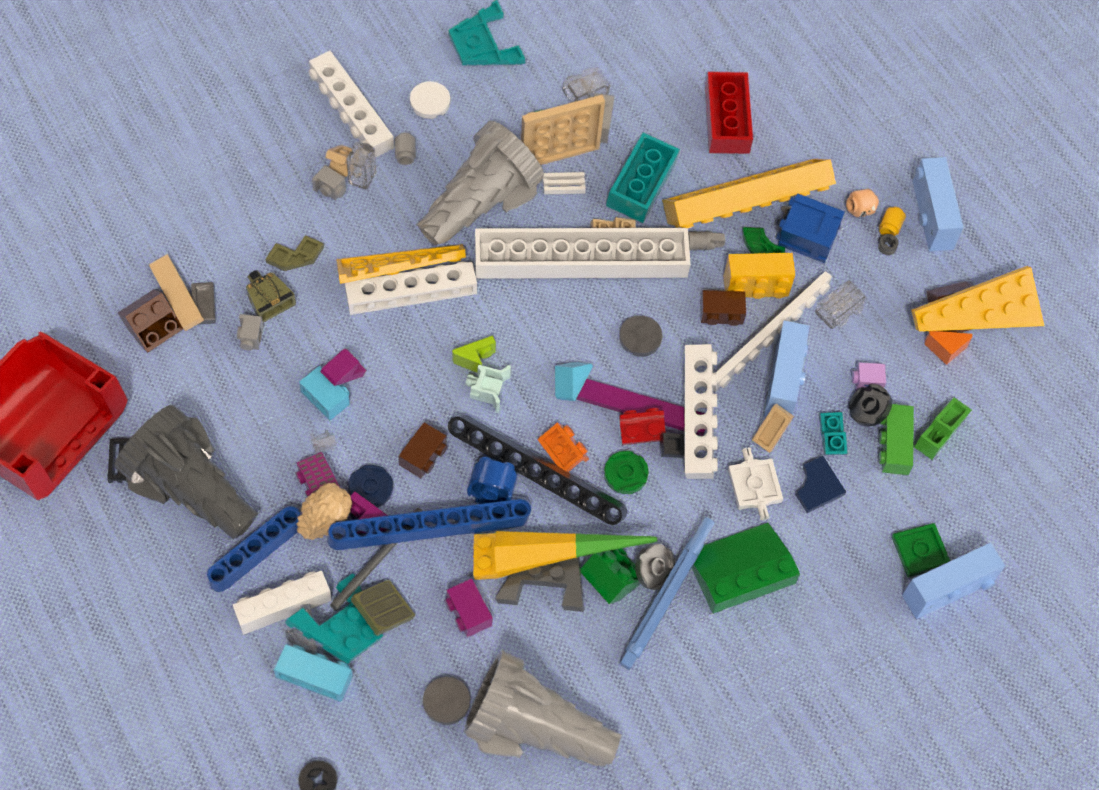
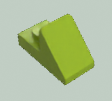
(470, 354)

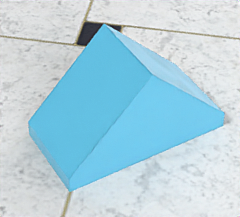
(570, 379)

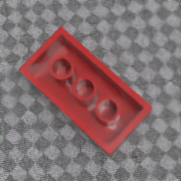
(728, 112)

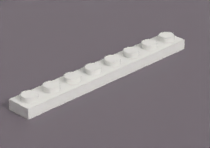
(767, 334)

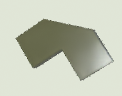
(287, 259)

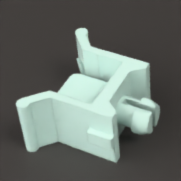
(488, 384)

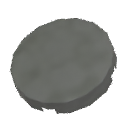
(640, 336)
(654, 565)
(446, 700)

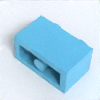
(323, 394)

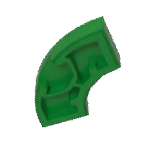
(758, 243)

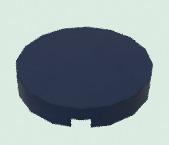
(372, 484)

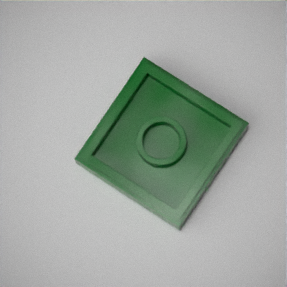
(920, 549)

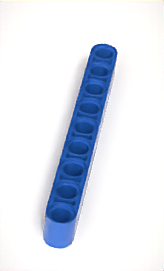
(421, 531)

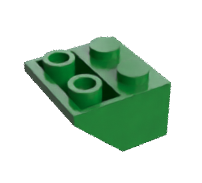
(611, 574)

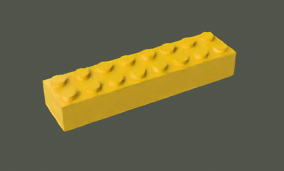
(749, 192)

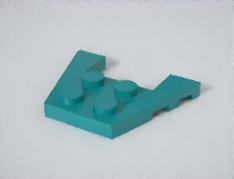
(476, 44)
(342, 635)

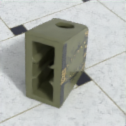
(268, 295)

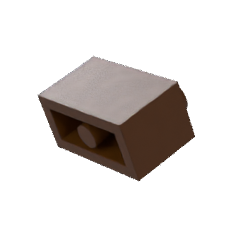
(723, 307)
(423, 450)

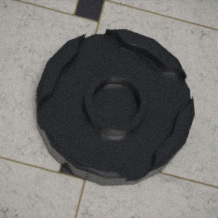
(870, 405)

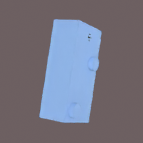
(937, 204)
(787, 366)
(953, 580)

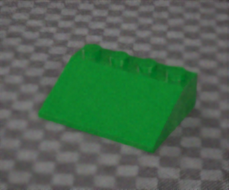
(744, 567)

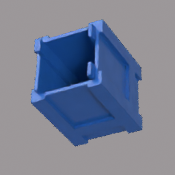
(810, 227)

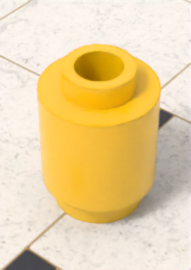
(892, 221)

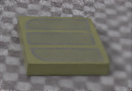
(382, 607)

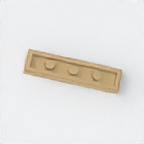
(176, 292)

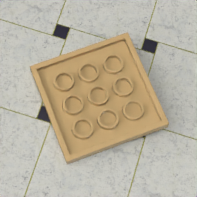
(564, 130)

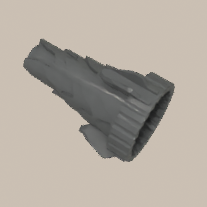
(173, 460)

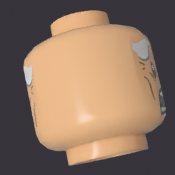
(862, 203)

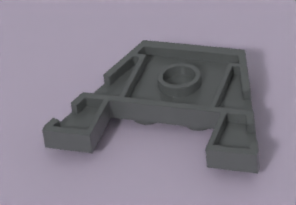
(559, 574)

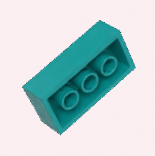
(642, 177)

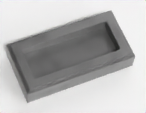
(204, 299)

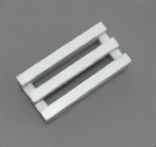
(564, 180)

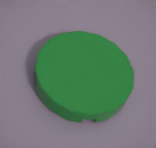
(626, 472)

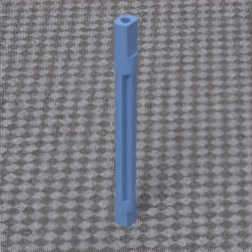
(666, 594)

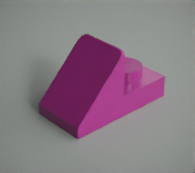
(343, 368)
(364, 509)

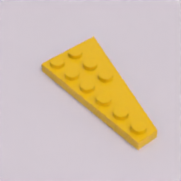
(391, 263)
(996, 303)

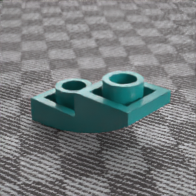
(833, 433)

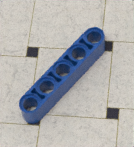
(252, 559)

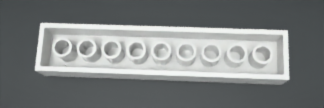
(582, 253)

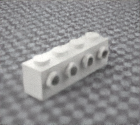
(281, 602)

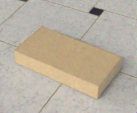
(773, 428)

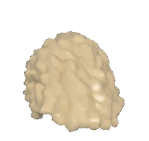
(322, 509)

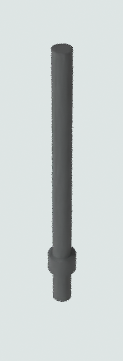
(365, 571)

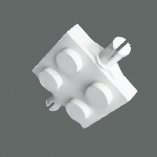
(755, 484)

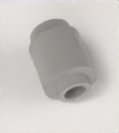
(405, 148)

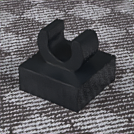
(672, 445)

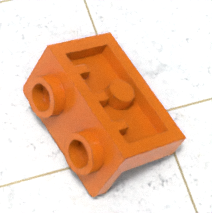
(563, 447)

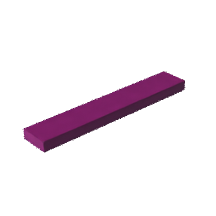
(623, 400)

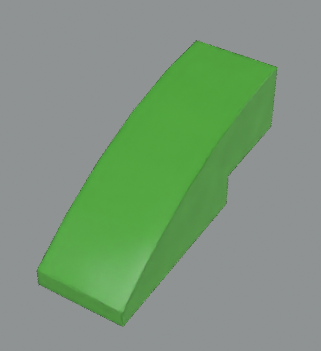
(942, 428)

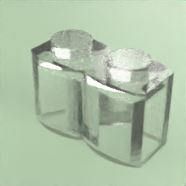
(585, 85)

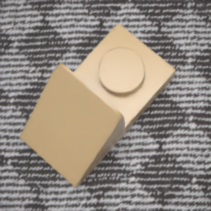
(338, 159)

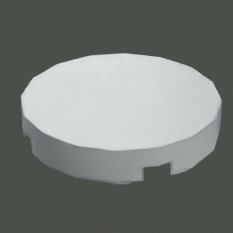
(430, 99)

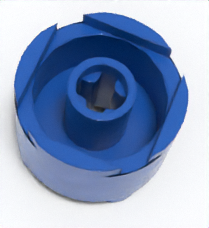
(492, 481)

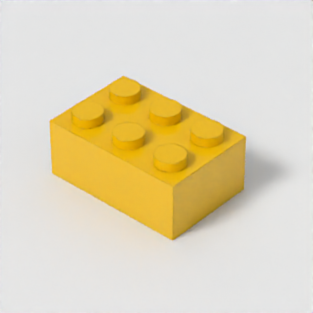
(760, 274)

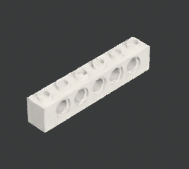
(350, 103)
(403, 296)
(694, 357)

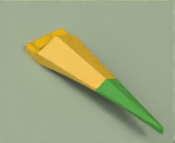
(514, 552)

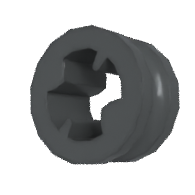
(884, 248)

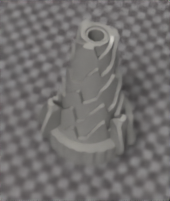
(494, 172)
(520, 710)

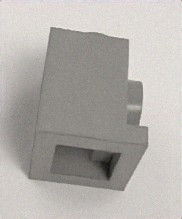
(329, 183)
(250, 332)

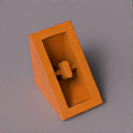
(947, 344)

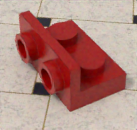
(642, 427)

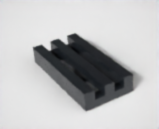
(119, 477)

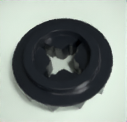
(315, 769)

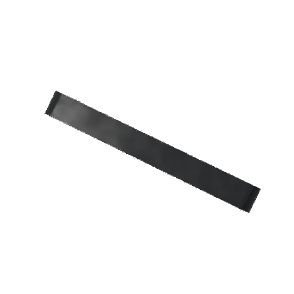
(548, 469)

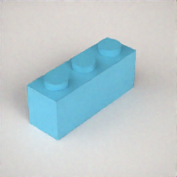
(313, 672)

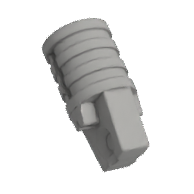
(705, 240)

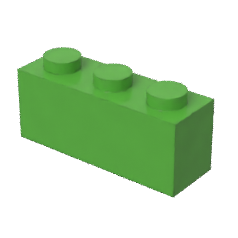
(897, 440)

